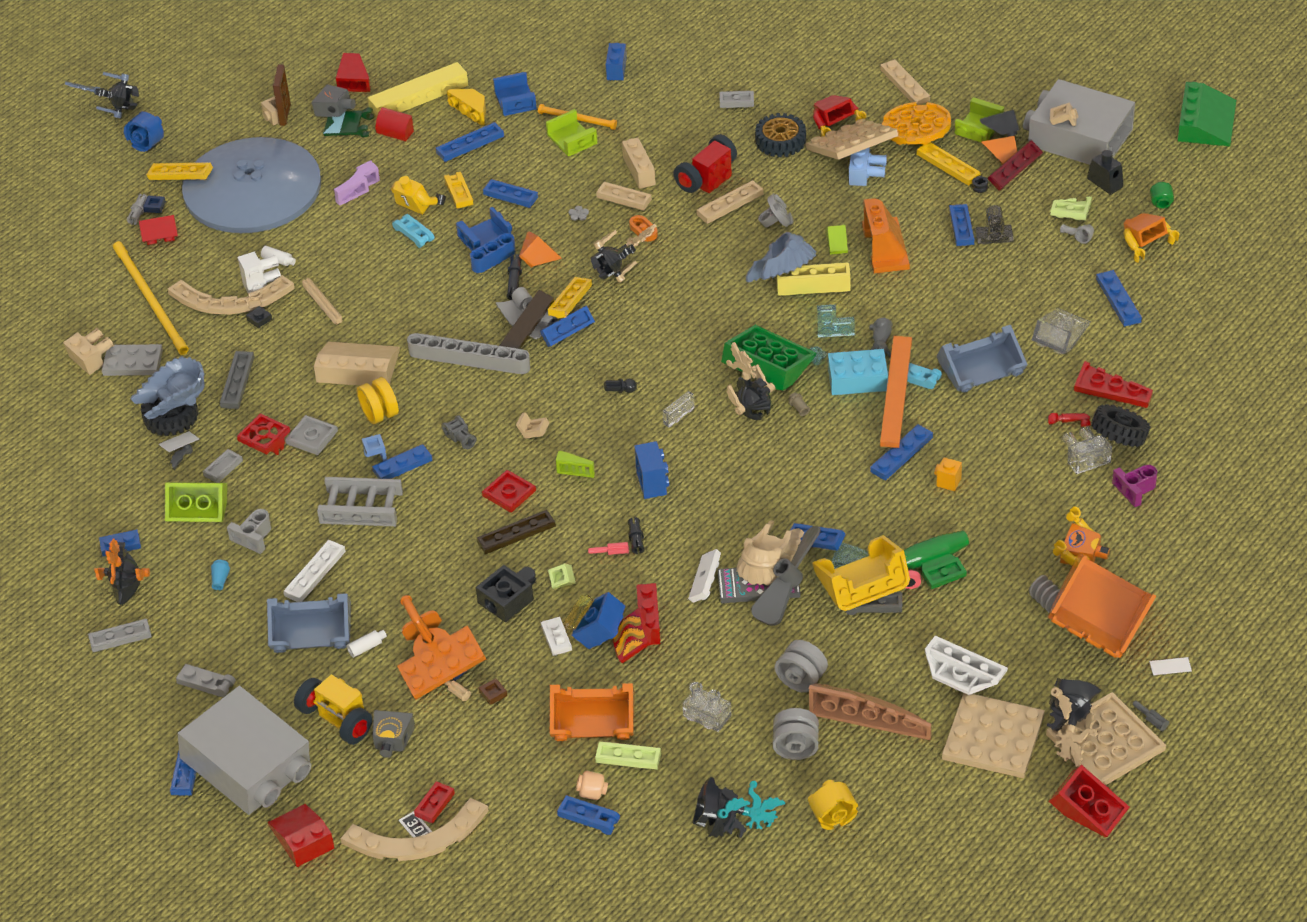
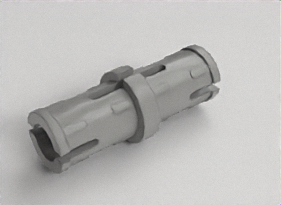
(137, 209)

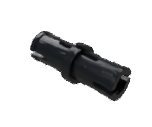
(636, 535)

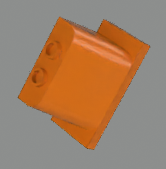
(887, 240)

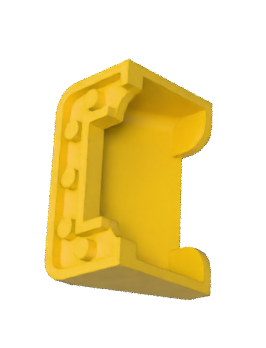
(867, 578)

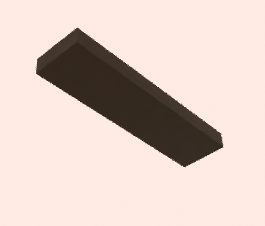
(528, 320)
(516, 532)

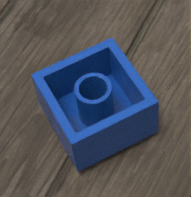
(651, 469)
(600, 621)

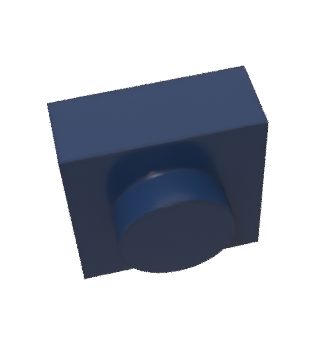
(154, 204)

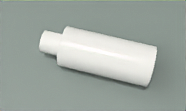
(283, 257)
(365, 643)

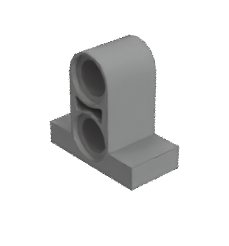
(251, 531)

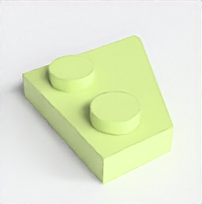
(1071, 209)

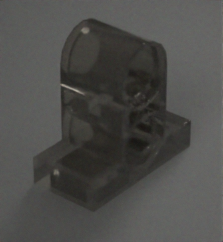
(994, 230)

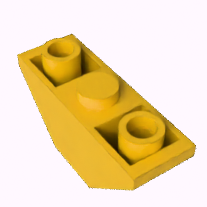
(469, 103)

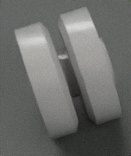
(801, 665)
(795, 733)

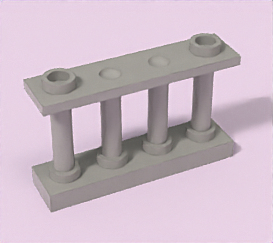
(360, 515)

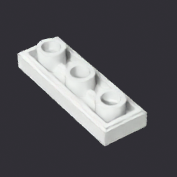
(704, 576)

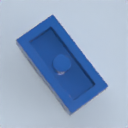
(130, 538)

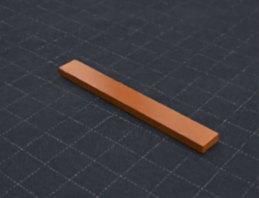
(896, 392)

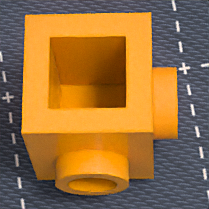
(948, 474)

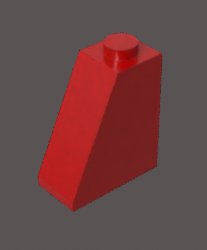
(352, 74)

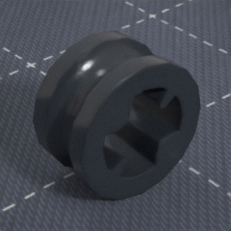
(980, 180)

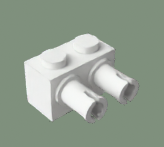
(253, 268)

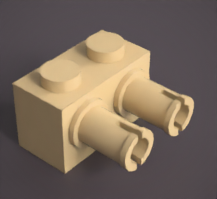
(85, 353)

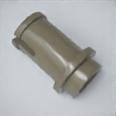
(796, 400)

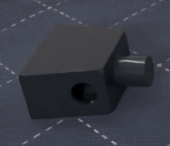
(1106, 172)

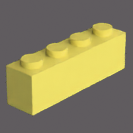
(815, 279)

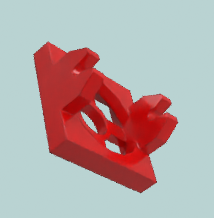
(260, 423)

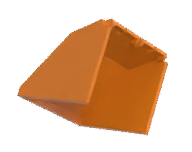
(1100, 606)

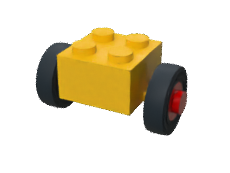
(336, 704)

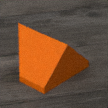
(1002, 148)
(536, 251)

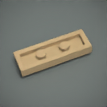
(624, 196)

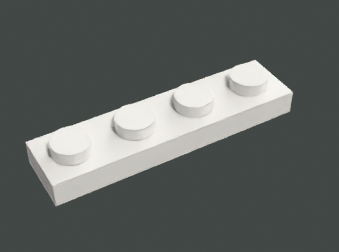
(314, 571)

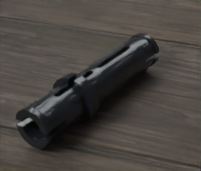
(514, 272)

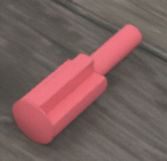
(612, 548)

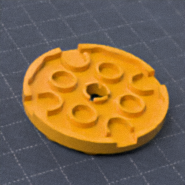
(918, 122)

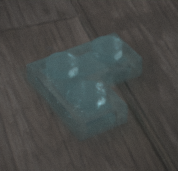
(831, 326)

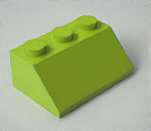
(195, 501)

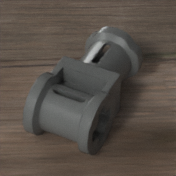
(458, 431)

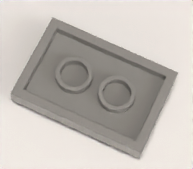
(132, 360)

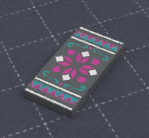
(736, 589)

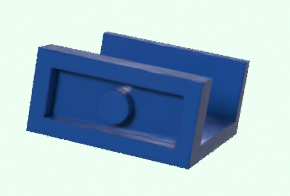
(514, 94)
(483, 232)

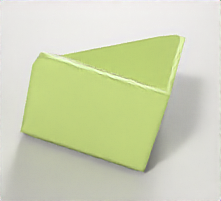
(561, 576)

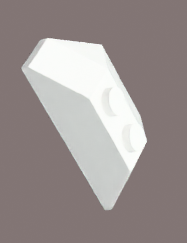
(961, 667)

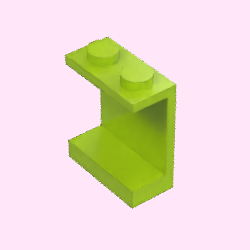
(971, 126)
(570, 134)

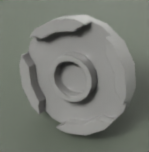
(775, 213)

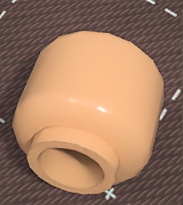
(591, 785)

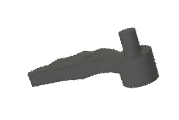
(178, 456)

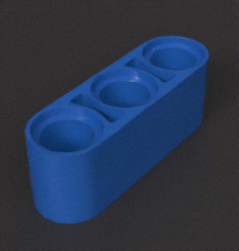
(492, 253)

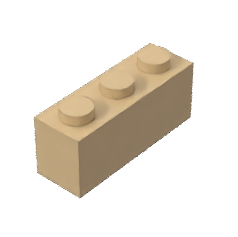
(638, 163)

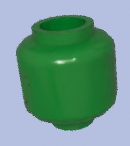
(1161, 195)

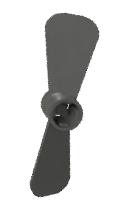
(773, 601)

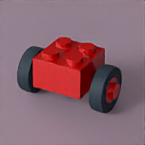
(708, 167)

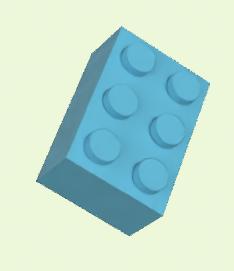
(857, 372)

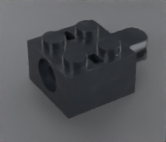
(506, 592)

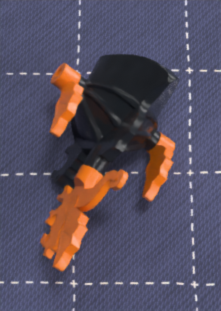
(122, 572)

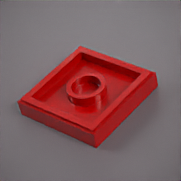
(509, 491)

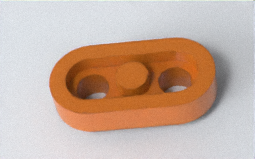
(640, 223)

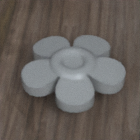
(578, 213)

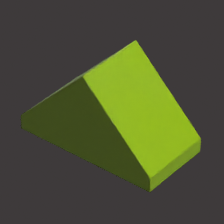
(837, 239)

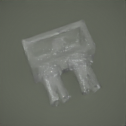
(1089, 453)
(706, 707)

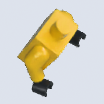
(414, 196)

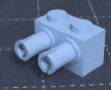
(860, 167)

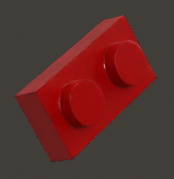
(434, 802)

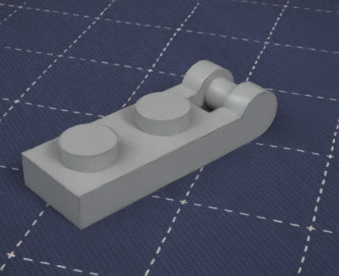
(205, 680)

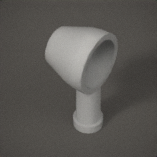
(1082, 234)

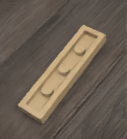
(904, 82)
(730, 202)

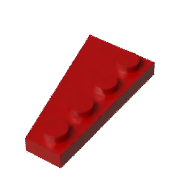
(1101, 384)

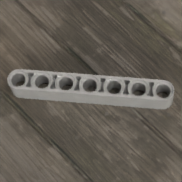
(468, 353)

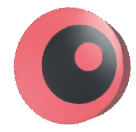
(915, 579)

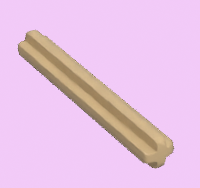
(322, 301)

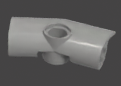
(515, 307)

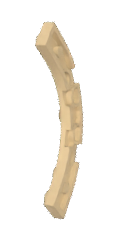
(230, 305)
(420, 846)

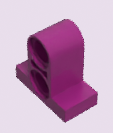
(1135, 483)

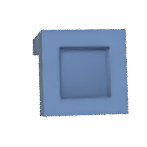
(373, 446)

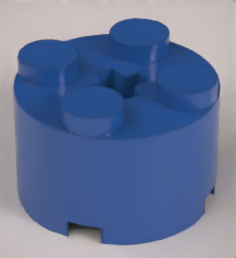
(144, 131)

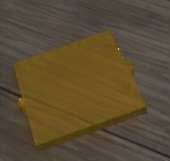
(578, 611)

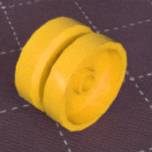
(377, 400)

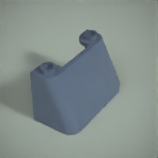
(982, 360)
(309, 623)

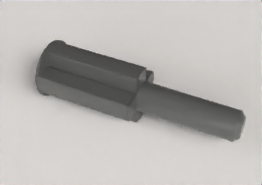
(1152, 716)

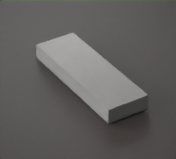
(119, 635)

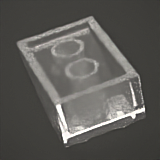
(1059, 330)

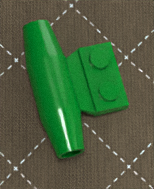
(937, 558)

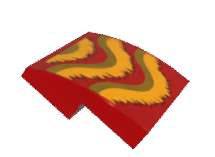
(632, 635)

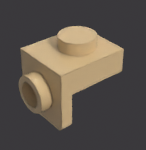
(270, 111)
(532, 428)

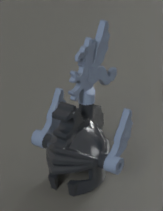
(118, 94)

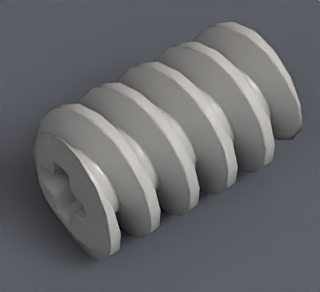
(1044, 592)

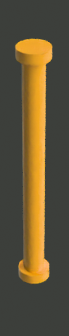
(580, 117)

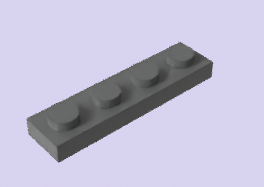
(237, 380)

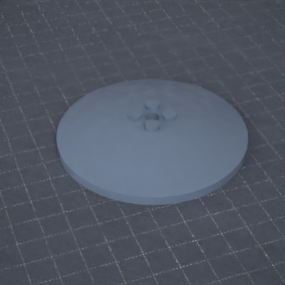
(277, 191)

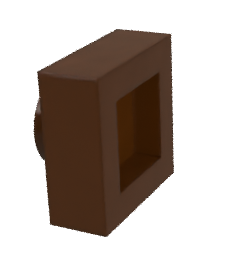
(493, 691)

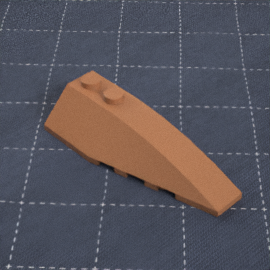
(865, 711)

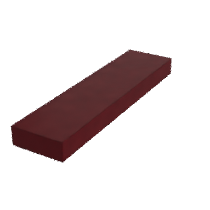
(1015, 165)

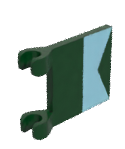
(348, 123)

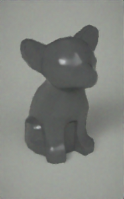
(881, 331)

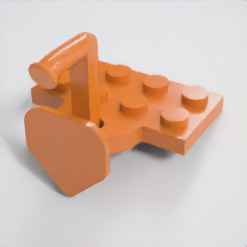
(442, 654)

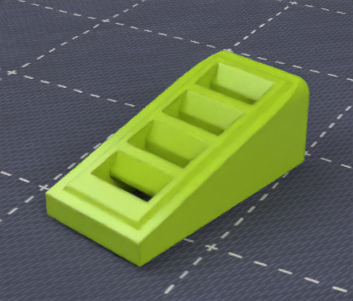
(569, 465)

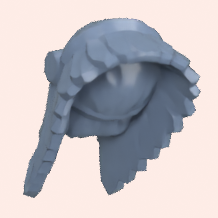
(782, 257)
(174, 384)

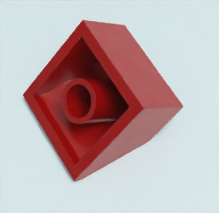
(158, 229)

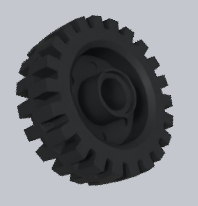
(172, 421)
(1120, 425)

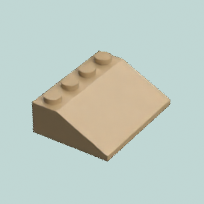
(355, 363)

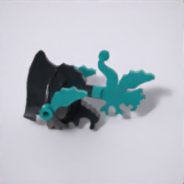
(721, 806)

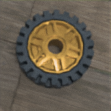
(780, 135)

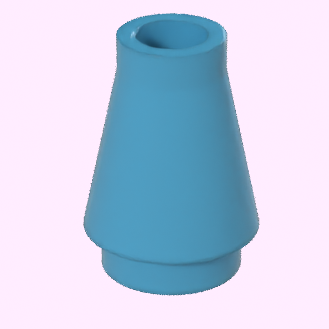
(219, 573)

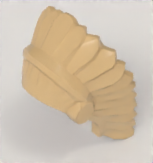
(764, 552)

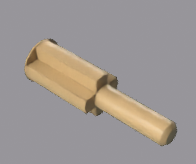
(458, 690)

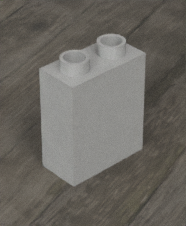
(1101, 123)
(245, 750)

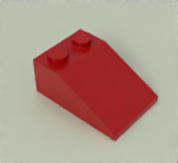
(1089, 802)
(302, 834)

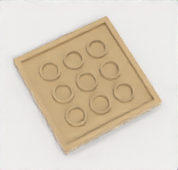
(851, 139)
(993, 735)
(1121, 740)

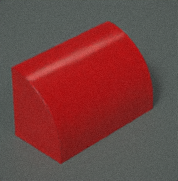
(394, 124)

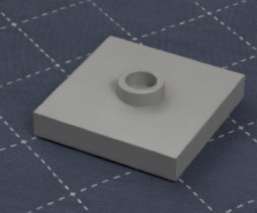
(311, 435)

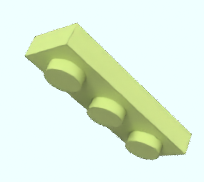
(628, 755)

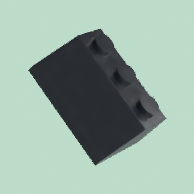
(1003, 123)

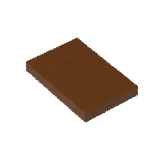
(281, 94)

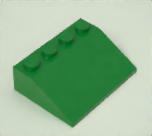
(1206, 115)
(776, 356)

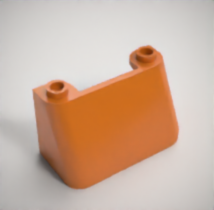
(591, 712)

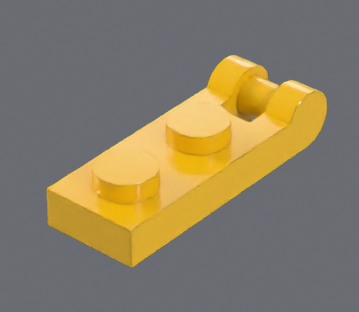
(458, 190)

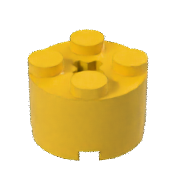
(833, 804)

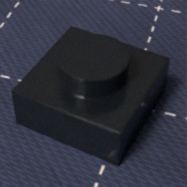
(259, 317)

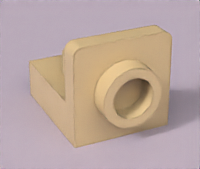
(1063, 113)

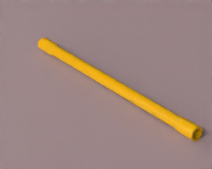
(178, 341)

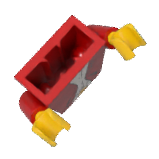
(834, 110)

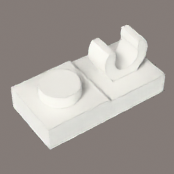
(556, 636)

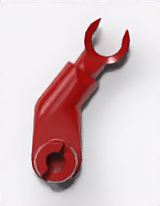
(1070, 417)

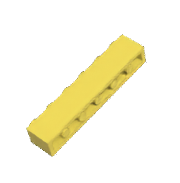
(420, 89)

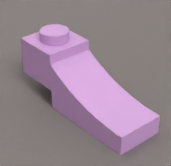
(358, 184)

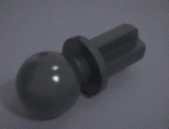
(619, 385)

